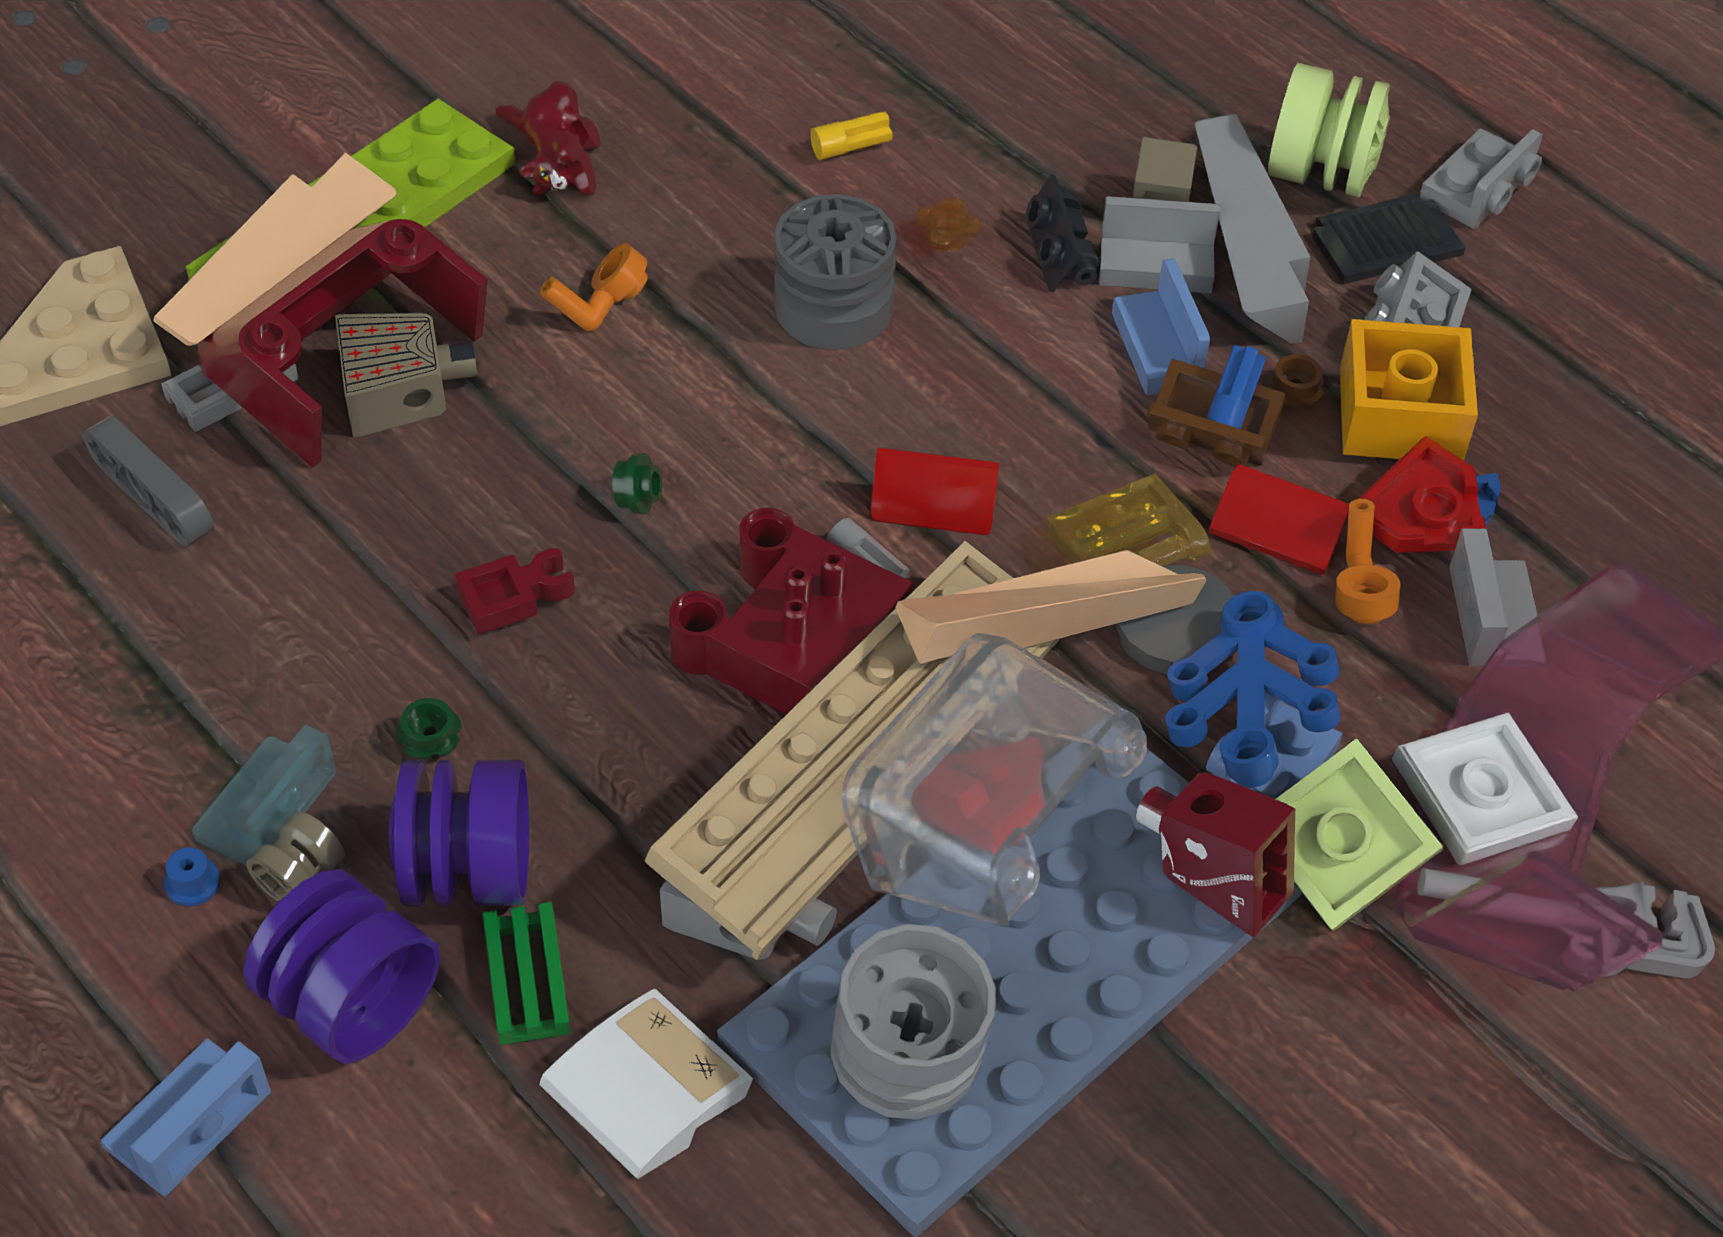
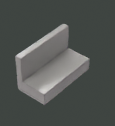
(1147, 231)
(1489, 594)

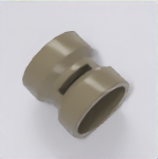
(299, 853)

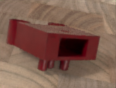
(796, 625)

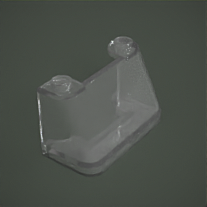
(974, 771)

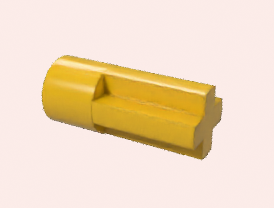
(850, 135)

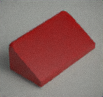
(934, 491)
(1280, 519)

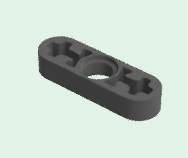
(148, 480)

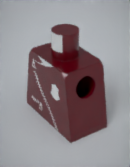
(1225, 847)

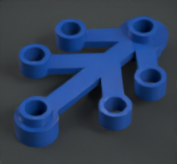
(1249, 626)

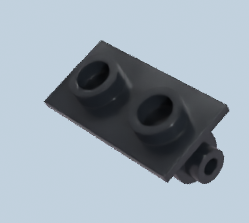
(1060, 236)

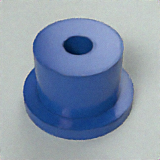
(191, 877)

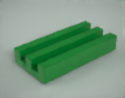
(520, 924)

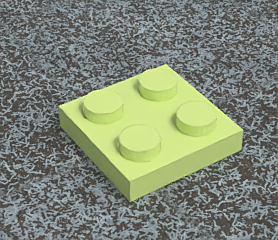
(1353, 835)

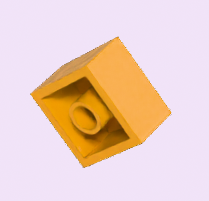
(1406, 386)

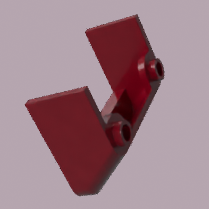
(265, 338)

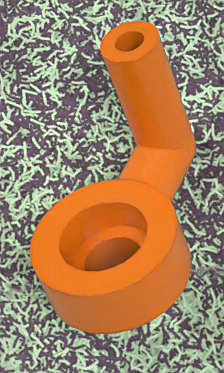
(616, 277)
(1363, 589)

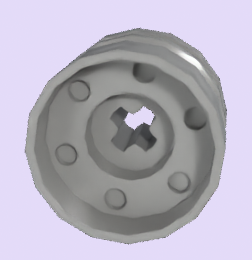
(919, 986)

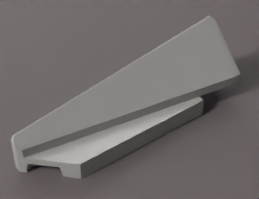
(1258, 233)

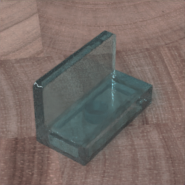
(266, 793)

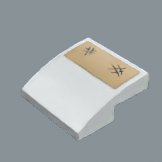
(645, 1082)

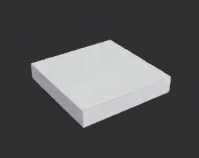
(1484, 788)

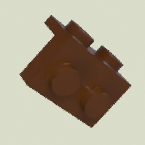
(1184, 406)

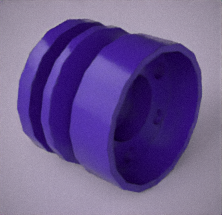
(461, 833)
(341, 965)

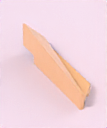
(272, 245)
(1047, 604)

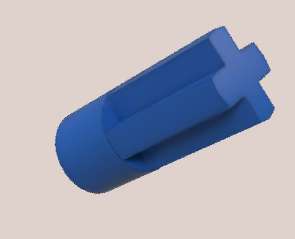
(1236, 386)

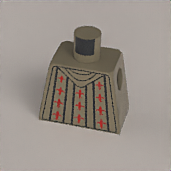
(396, 369)

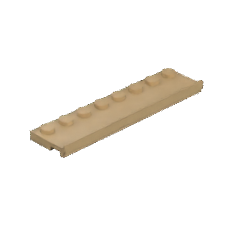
(776, 820)

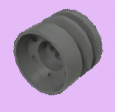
(834, 271)

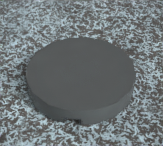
(1176, 633)

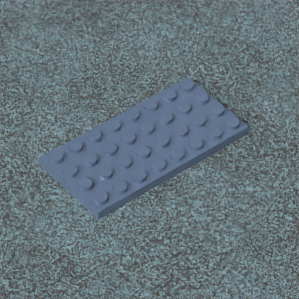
(1075, 981)

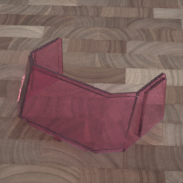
(1575, 691)

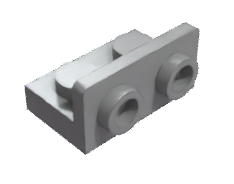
(1482, 176)
(1419, 294)

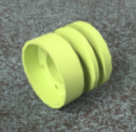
(1328, 130)

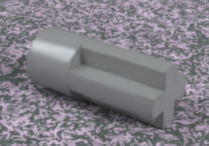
(856, 540)

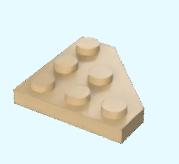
(79, 340)

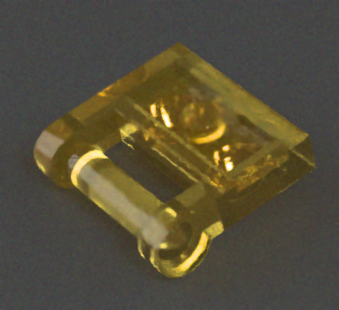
(1127, 520)

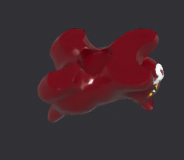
(559, 139)

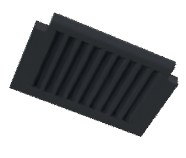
(1377, 235)

